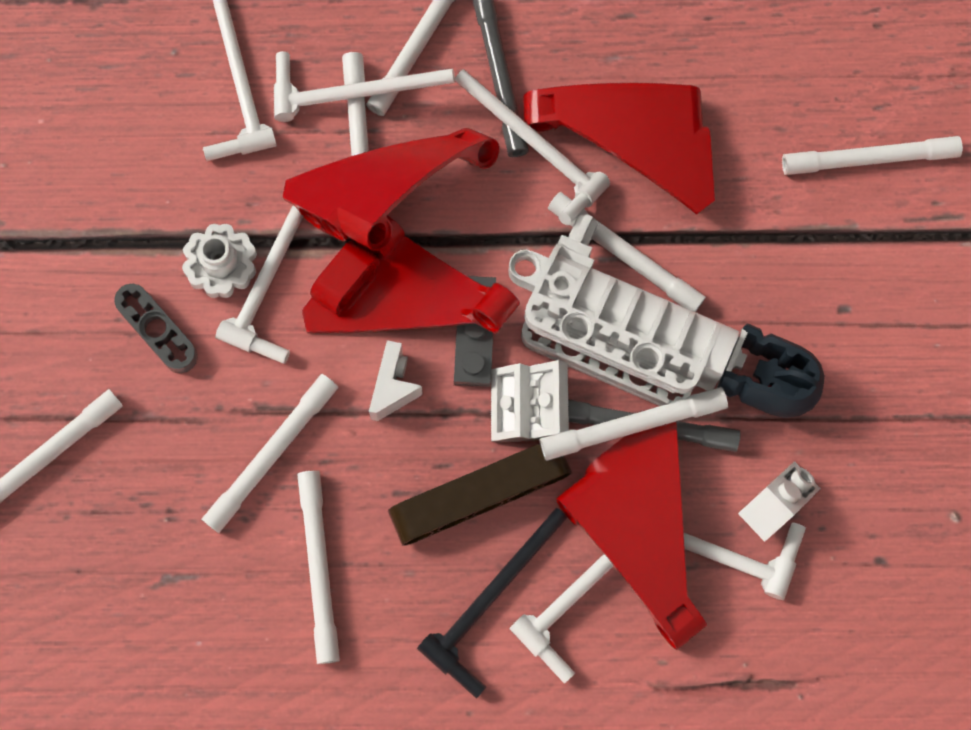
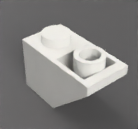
(779, 501)

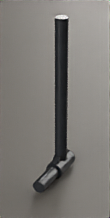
(442, 649)

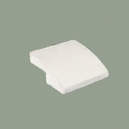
(529, 401)

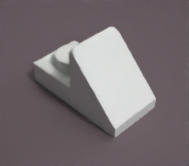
(388, 392)

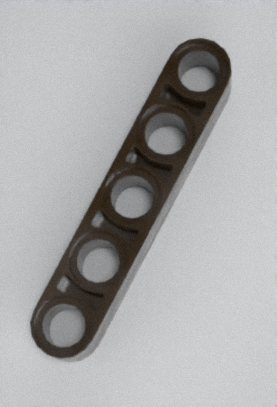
(476, 494)

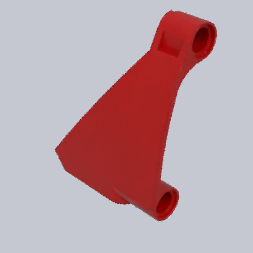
(642, 124)
(361, 190)
(400, 291)
(635, 518)

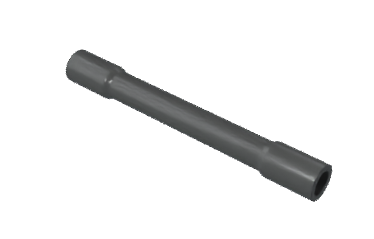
(488, 22)
(706, 435)

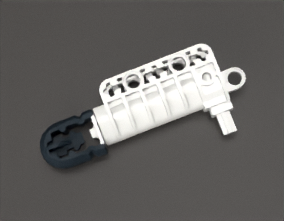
(653, 336)

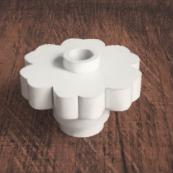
(219, 260)

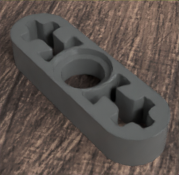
(147, 303)

